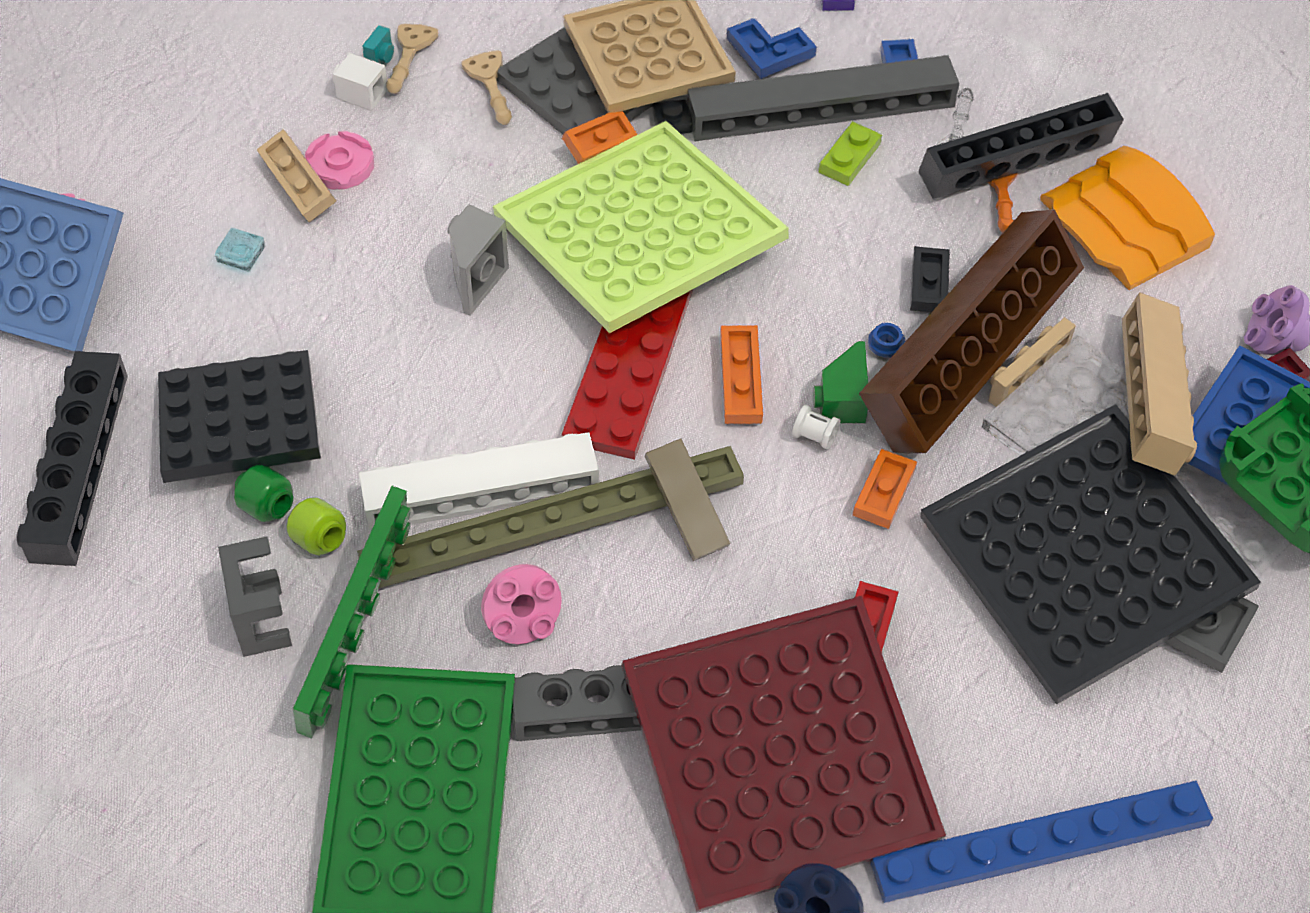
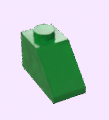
(841, 386)

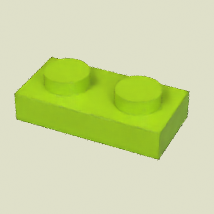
(850, 153)

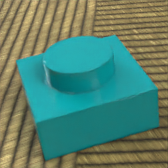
(379, 46)

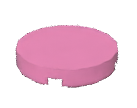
(341, 159)

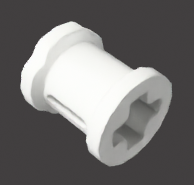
(816, 427)

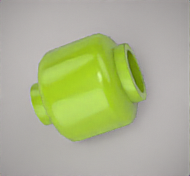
(316, 526)

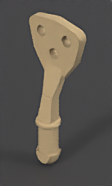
(411, 38)
(485, 68)

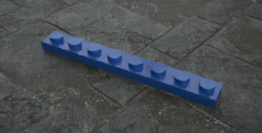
(1040, 841)

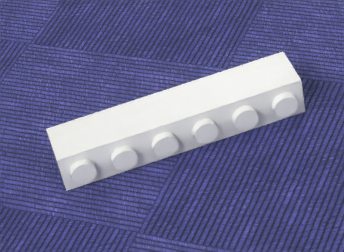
(484, 478)

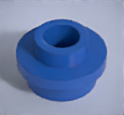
(885, 333)

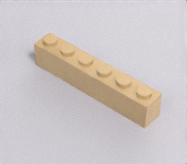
(1157, 385)

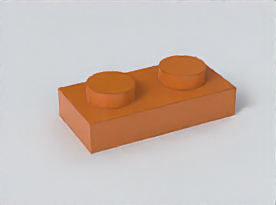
(598, 135)
(884, 488)

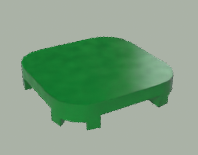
(1271, 465)

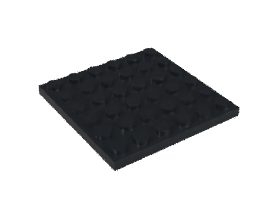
(1087, 554)

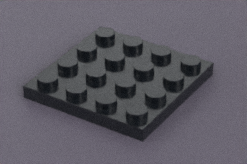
(237, 416)

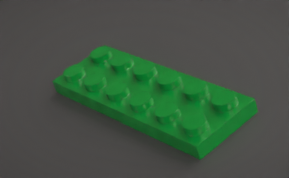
(358, 600)

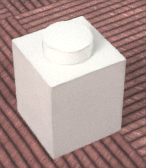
(360, 81)

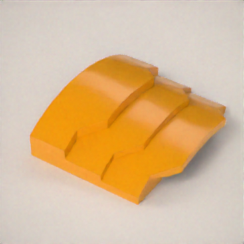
(1131, 216)

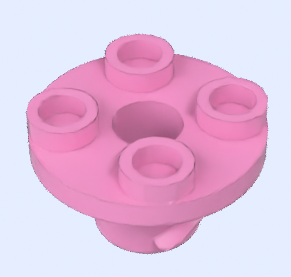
(521, 604)

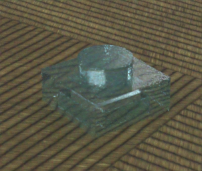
(240, 249)

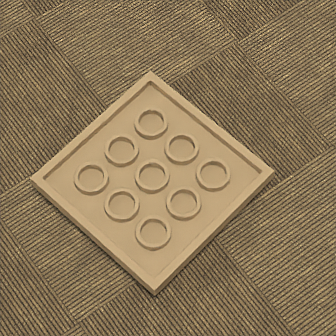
(647, 51)

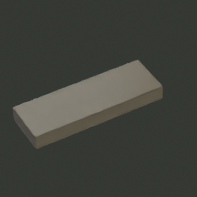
(687, 499)

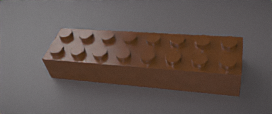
(972, 332)

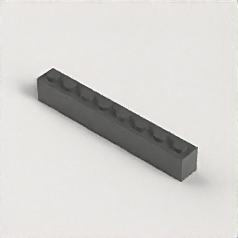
(822, 97)

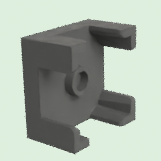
(252, 597)

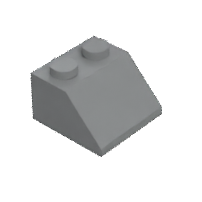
(477, 254)

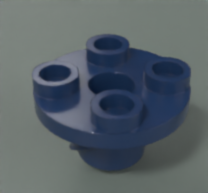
(817, 890)

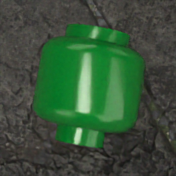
(263, 493)

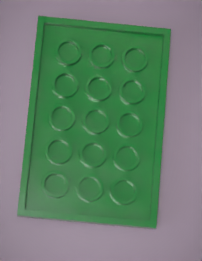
(416, 792)

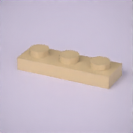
(296, 175)
(1030, 360)

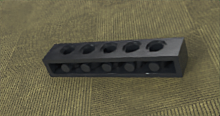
(1020, 145)
(73, 459)

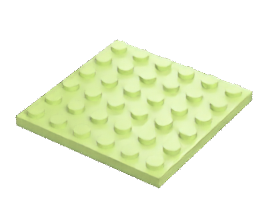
(640, 225)

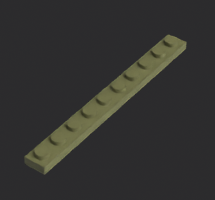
(549, 518)

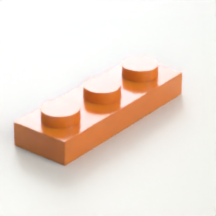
(741, 374)

